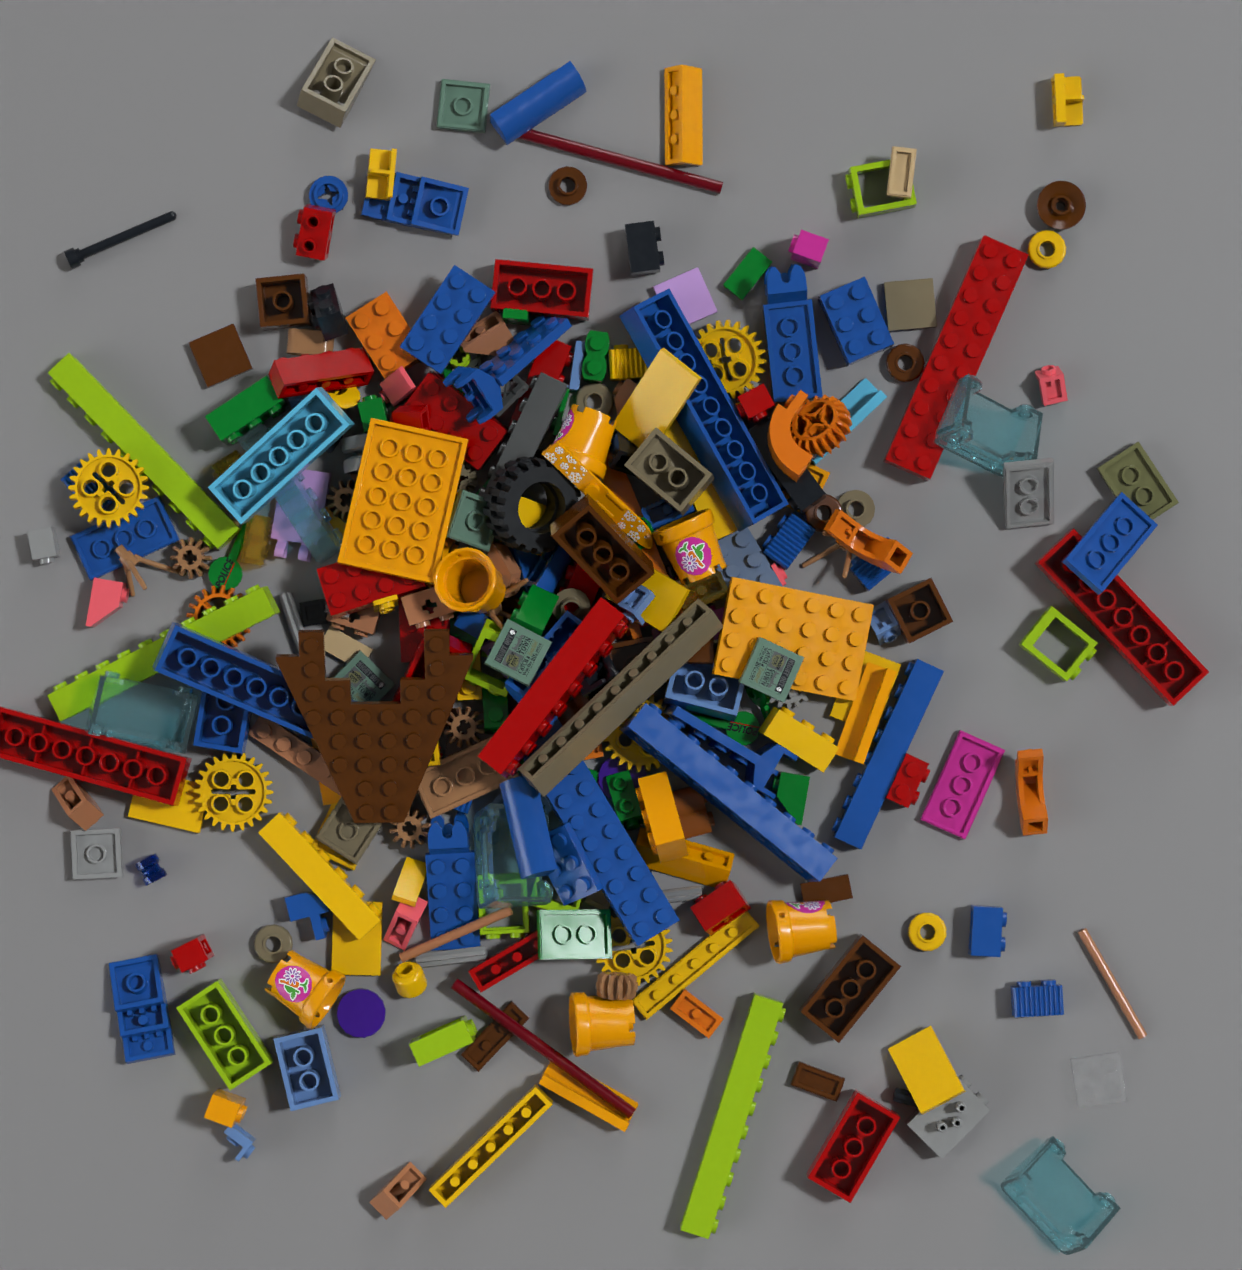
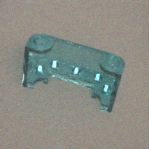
(987, 430)
(142, 712)
(497, 868)
(1058, 1199)

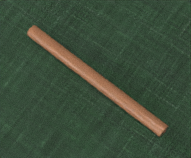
(455, 934)
(1112, 983)

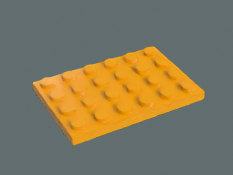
(402, 501)
(819, 627)

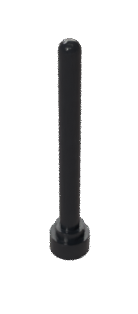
(77, 256)

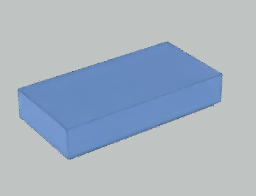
(577, 366)

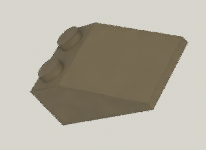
(335, 82)
(669, 471)

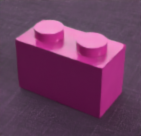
(808, 248)

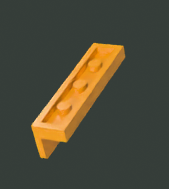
(683, 115)
(865, 712)
(702, 865)
(572, 1090)

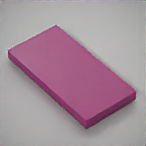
(962, 784)

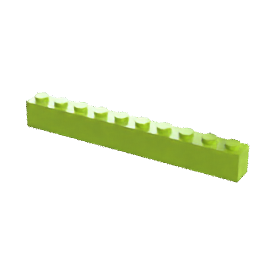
(132, 438)
(216, 623)
(731, 1115)

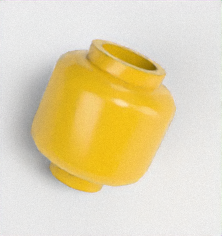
(409, 979)

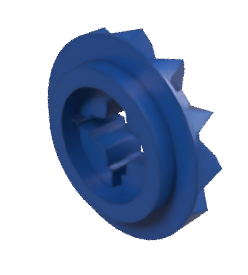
(335, 185)

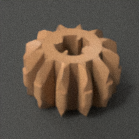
(338, 501)
(196, 550)
(471, 731)
(405, 834)
(616, 985)

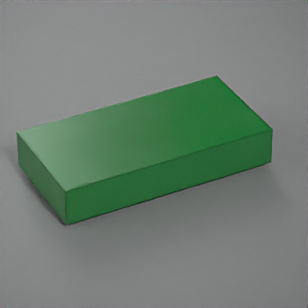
(747, 273)
(515, 316)

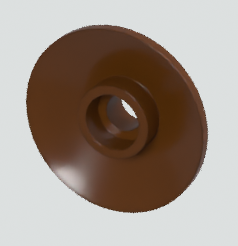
(1065, 193)

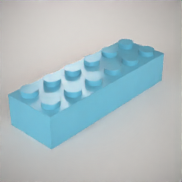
(281, 455)

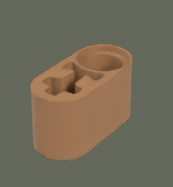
(307, 342)

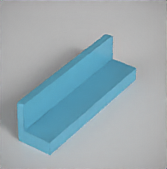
(860, 404)

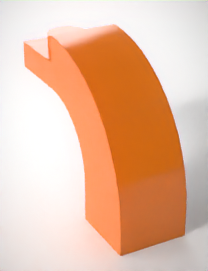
(782, 447)
(867, 545)
(1030, 792)

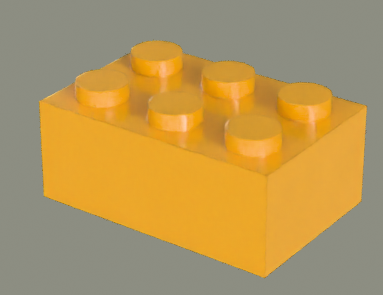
(661, 817)

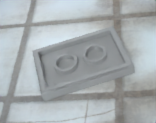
(1028, 493)

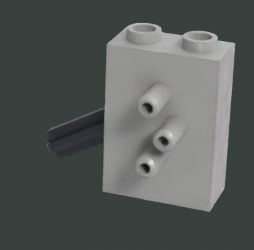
(947, 1123)

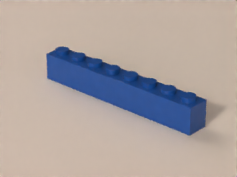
(888, 753)

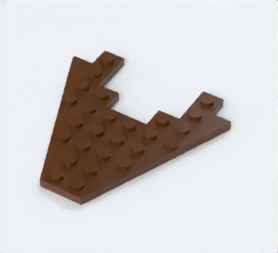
(376, 746)

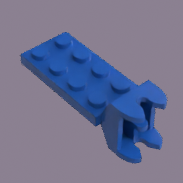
(790, 335)
(484, 384)
(758, 763)
(451, 881)

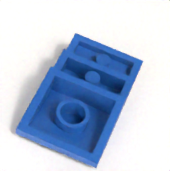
(421, 204)
(142, 1009)

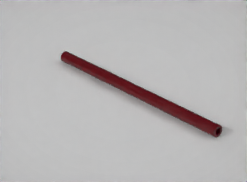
(623, 160)
(543, 1048)

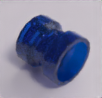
(150, 869)

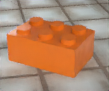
(381, 332)

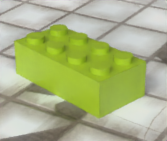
(225, 1034)

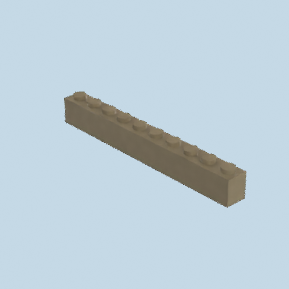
(620, 697)

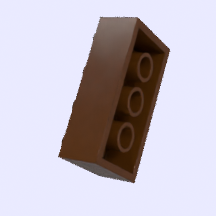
(602, 549)
(849, 988)

